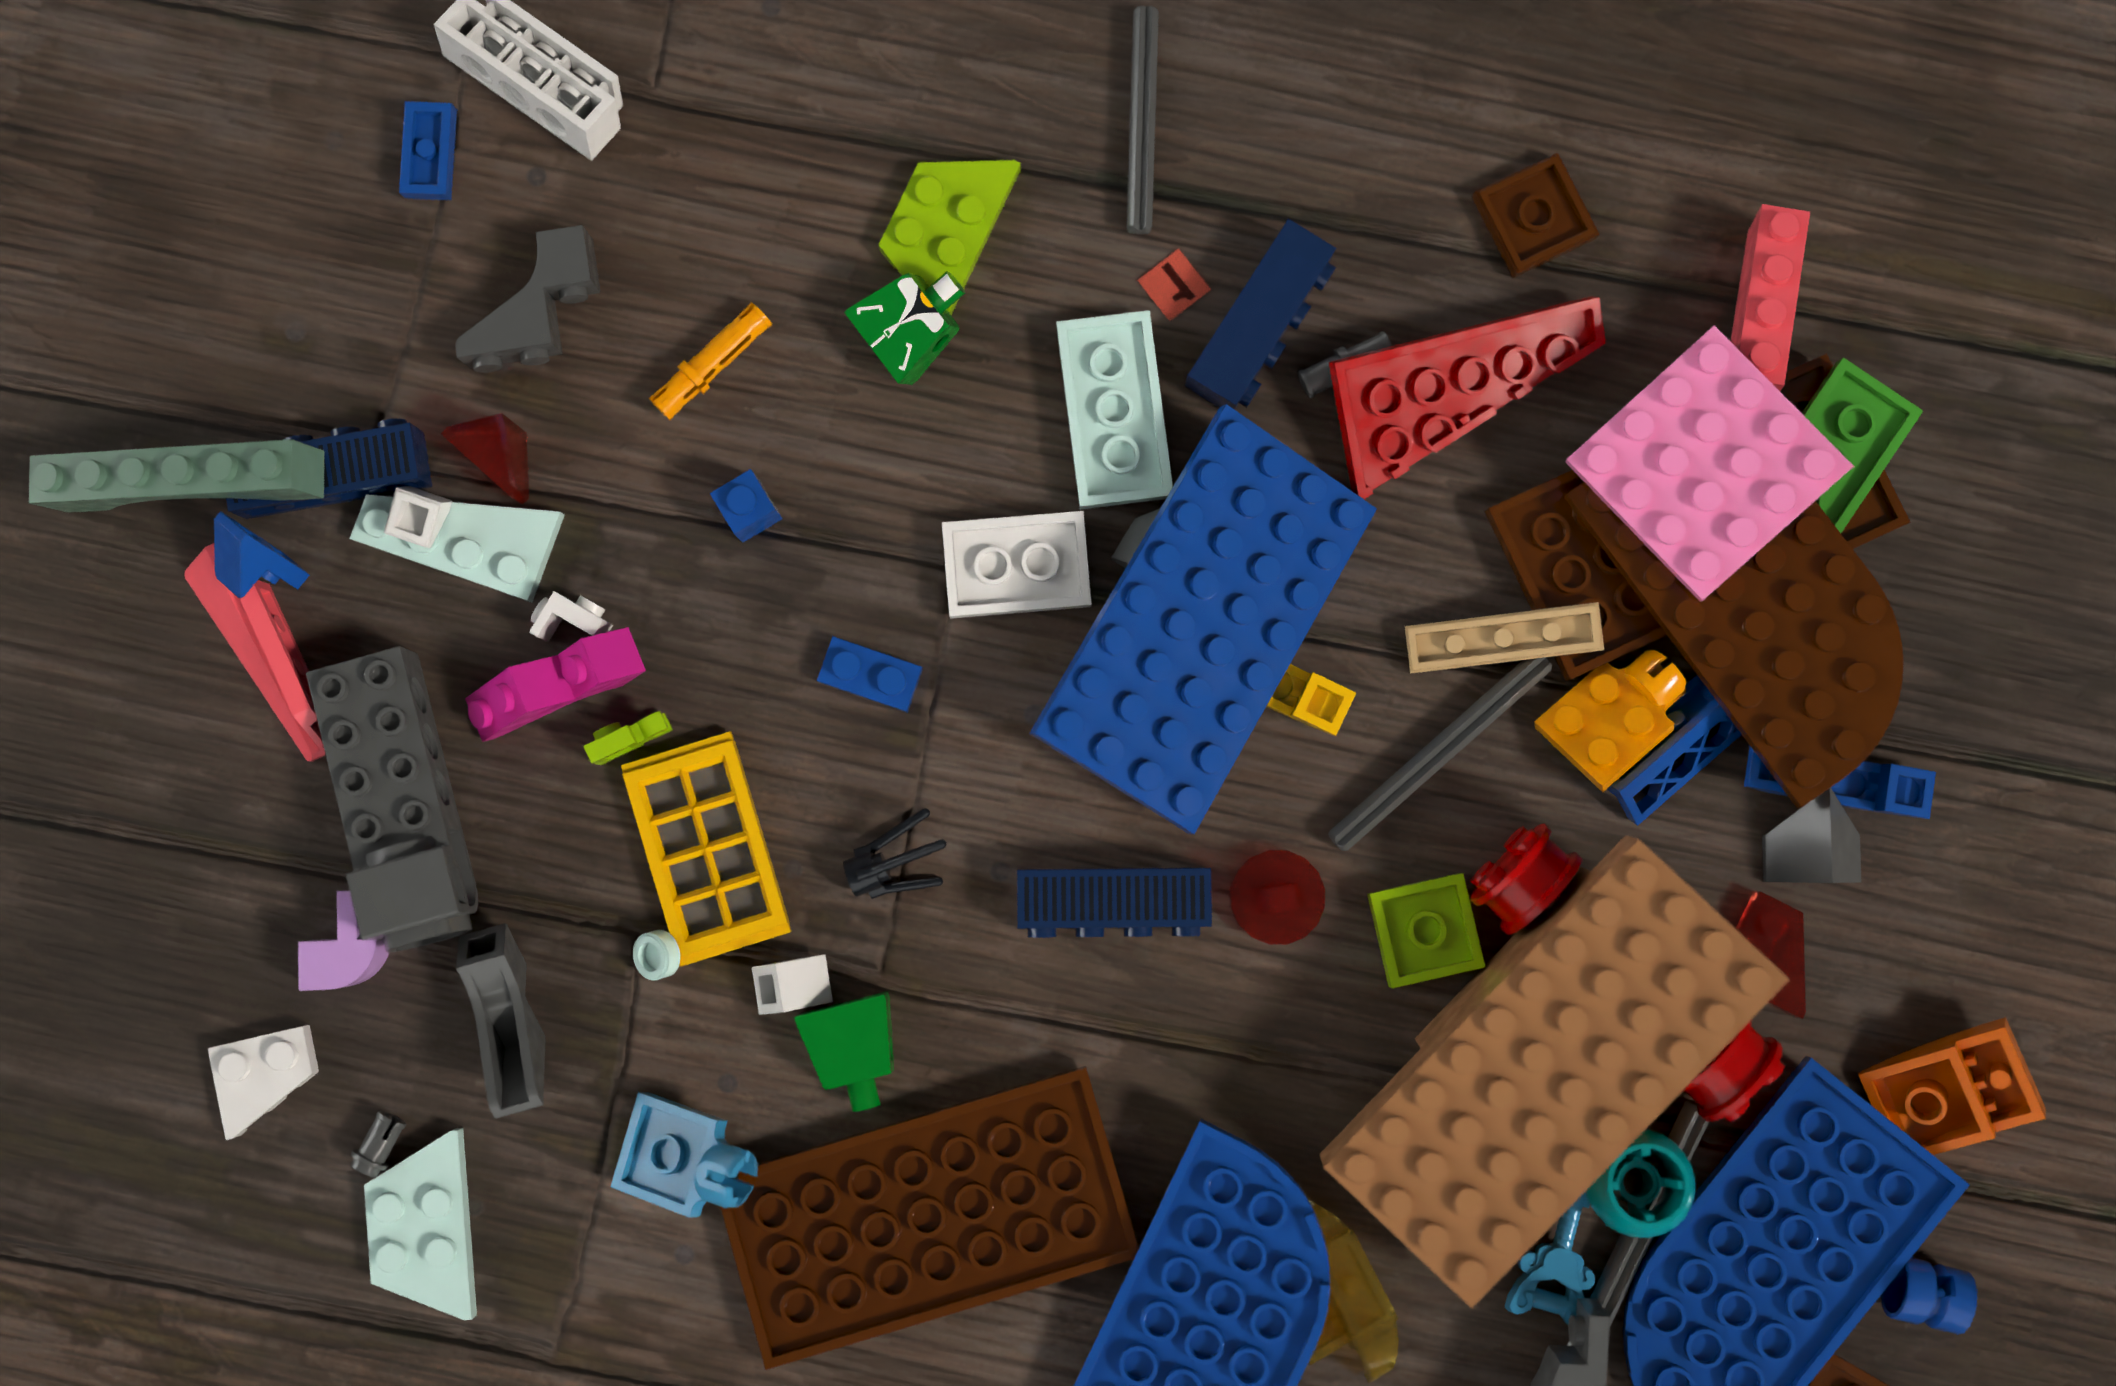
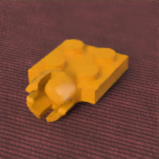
(1614, 717)

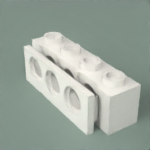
(534, 70)

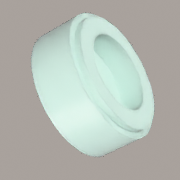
(656, 955)

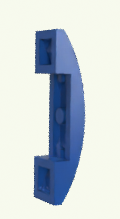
(1869, 787)

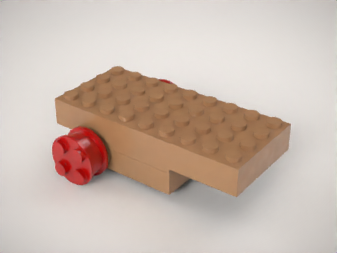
(1557, 1055)

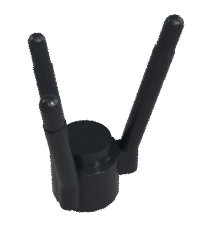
(869, 871)

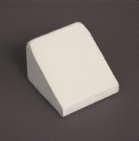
(416, 515)

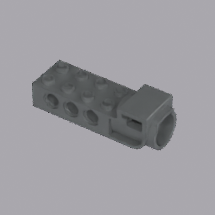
(394, 800)

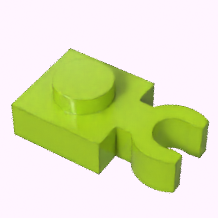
(617, 741)

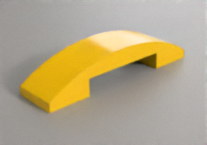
(1312, 700)

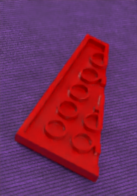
(1437, 388)

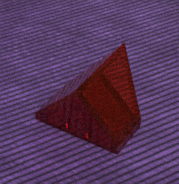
(497, 450)

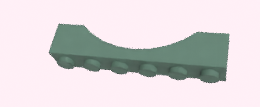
(231, 470)

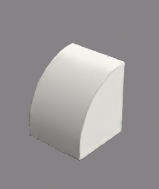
(792, 984)

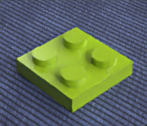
(1426, 930)

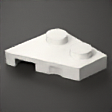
(259, 1074)

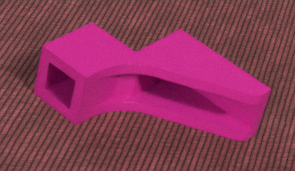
(547, 684)

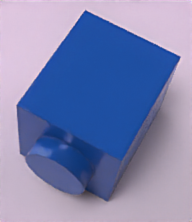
(746, 506)

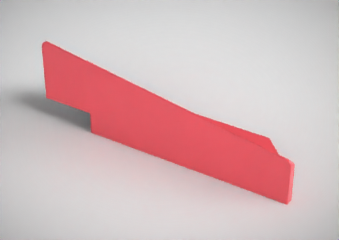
(265, 648)

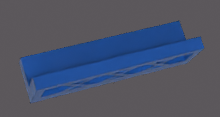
(1692, 718)

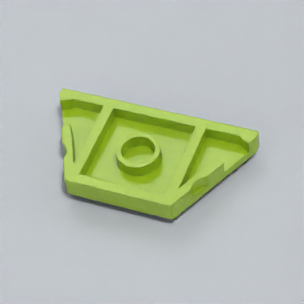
(947, 217)

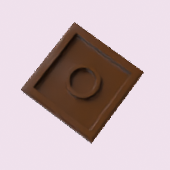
(1535, 215)

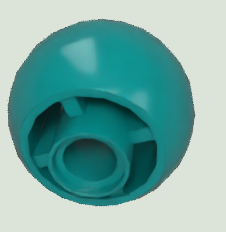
(1676, 1197)

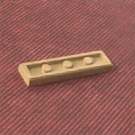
(1504, 638)

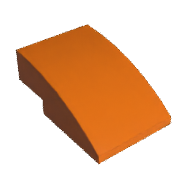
(1956, 1088)

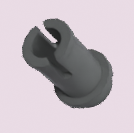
(377, 1145)

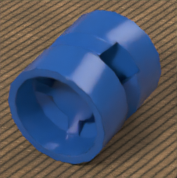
(1933, 1295)

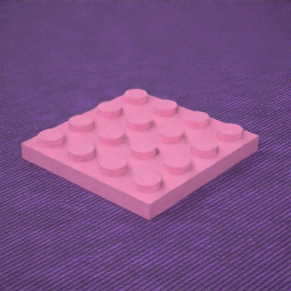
(1708, 463)

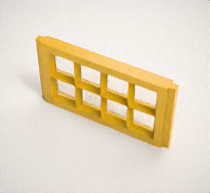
(706, 848)

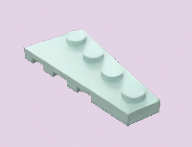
(476, 542)

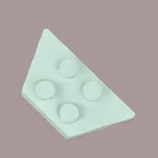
(423, 1228)

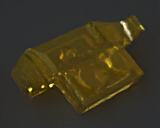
(1357, 1304)

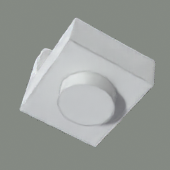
(582, 614)

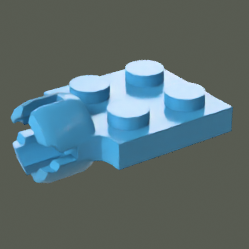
(680, 1158)

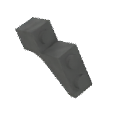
(527, 323)
(506, 1026)

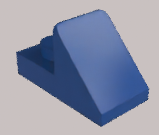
(245, 557)

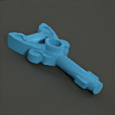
(1553, 1262)

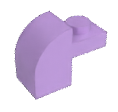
(340, 961)

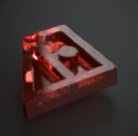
(1779, 935)

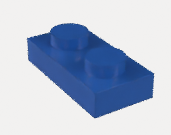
(428, 150)
(870, 674)

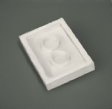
(1016, 564)

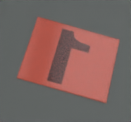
(1174, 284)

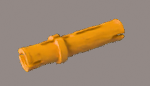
(710, 361)

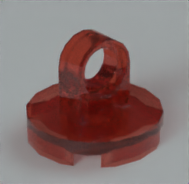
(1277, 897)

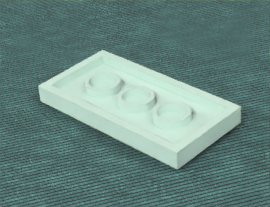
(1114, 409)

